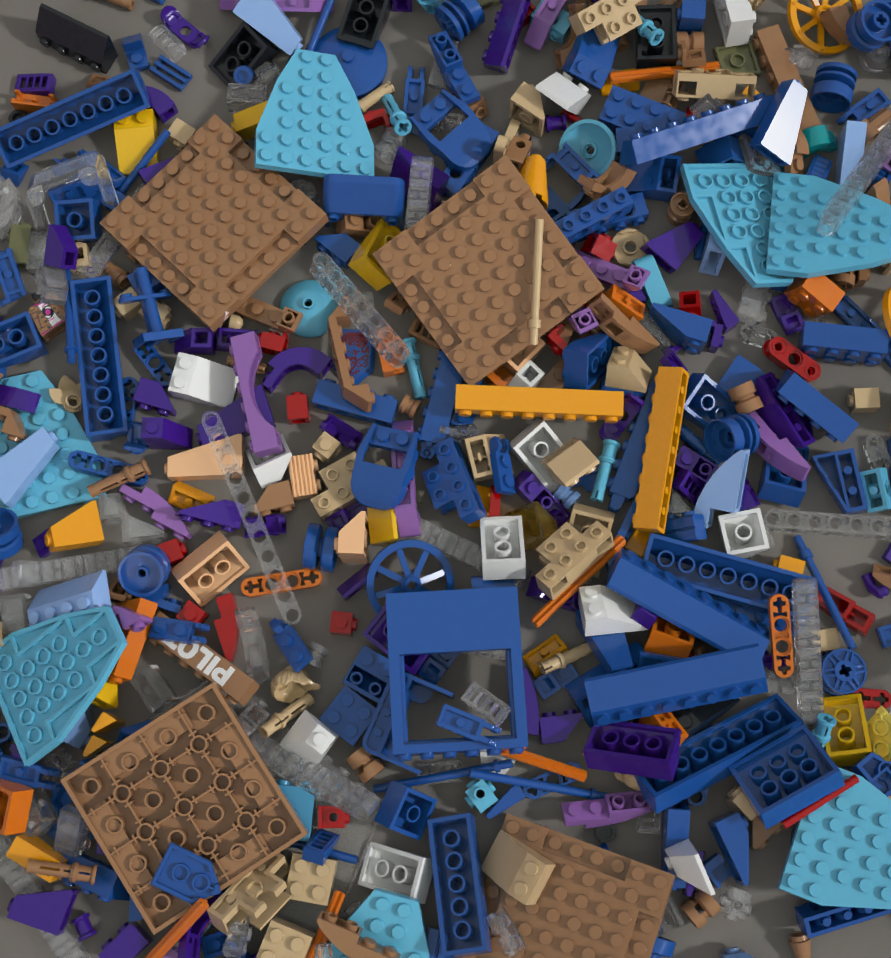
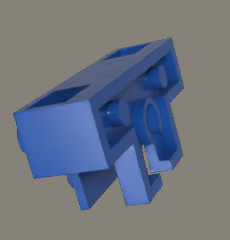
(452, 483)

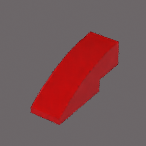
(854, 616)
(227, 626)

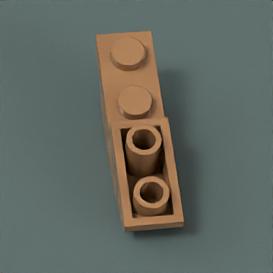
(620, 328)
(347, 938)

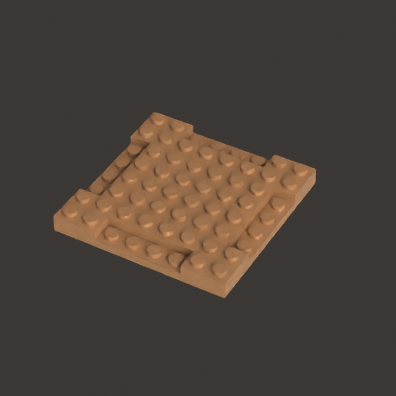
(214, 223)
(472, 271)
(186, 783)
(590, 905)

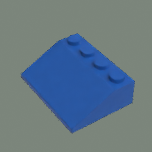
(786, 776)

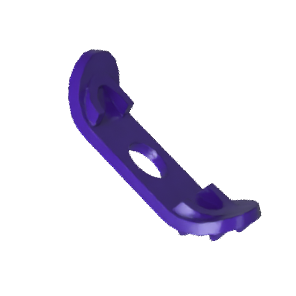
(175, 22)
(612, 431)

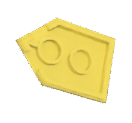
(880, 733)

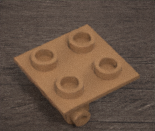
(661, 91)

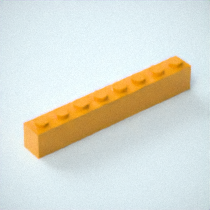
(539, 402)
(660, 450)

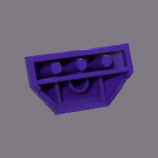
(781, 416)

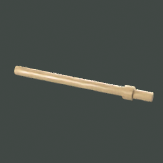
(534, 323)

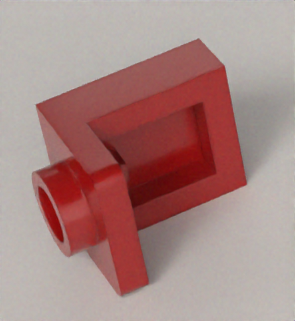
(377, 118)
(555, 341)

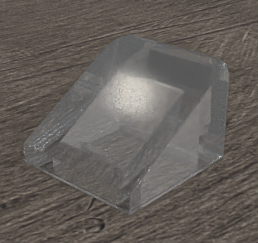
(24, 571)

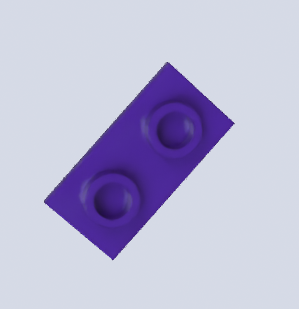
(342, 431)
(275, 525)

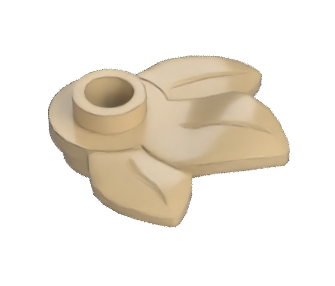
(67, 392)

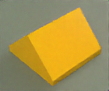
(382, 526)

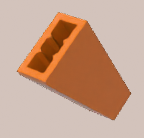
(129, 658)

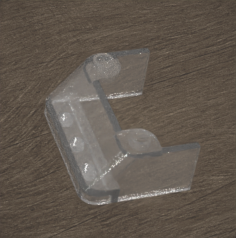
(87, 167)

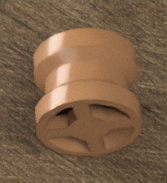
(409, 406)

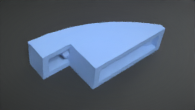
(724, 488)

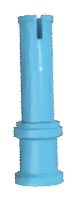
(649, 31)
(397, 117)
(414, 369)
(607, 461)
(823, 728)

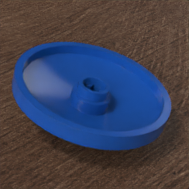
(362, 65)

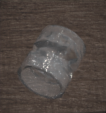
(386, 148)

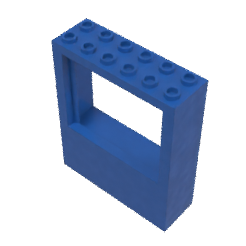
(455, 624)

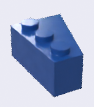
(842, 479)
(106, 884)

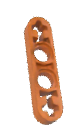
(255, 581)
(776, 636)

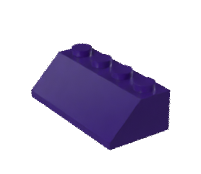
(506, 35)
(634, 749)

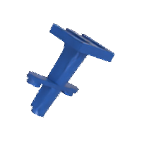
(155, 331)

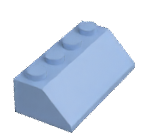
(70, 596)

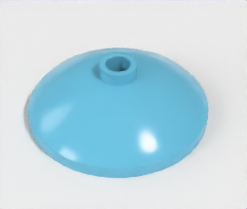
(594, 134)
(315, 316)

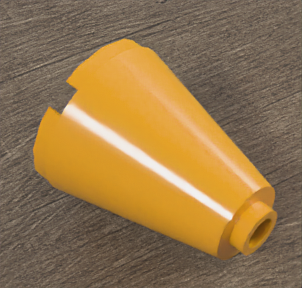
(536, 177)

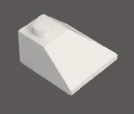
(272, 467)
(743, 533)
(310, 737)
(688, 865)

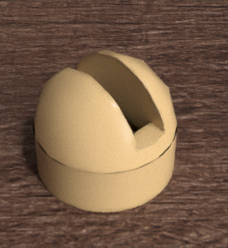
(235, 322)

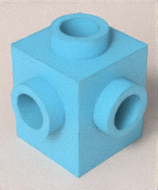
(484, 802)

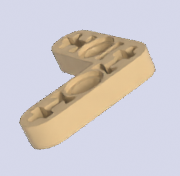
(504, 141)

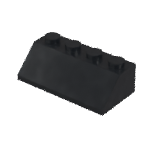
(75, 39)

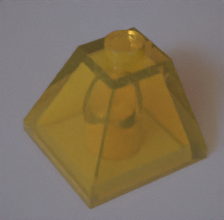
(536, 524)

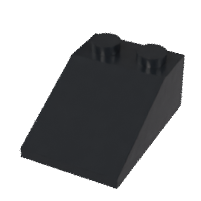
(364, 22)
(243, 48)
(666, 51)
(700, 717)

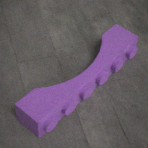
(247, 356)

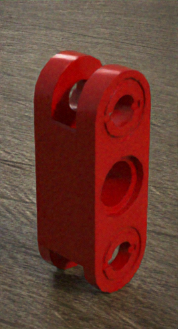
(781, 354)

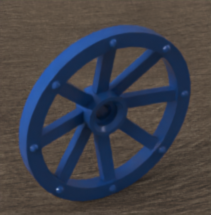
(408, 576)

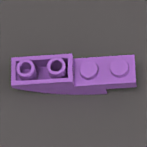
(780, 452)
(163, 512)
(606, 811)

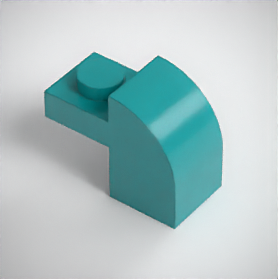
(819, 139)

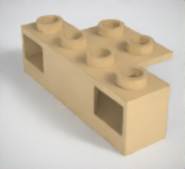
(607, 18)
(718, 84)
(338, 482)
(569, 555)
(254, 896)

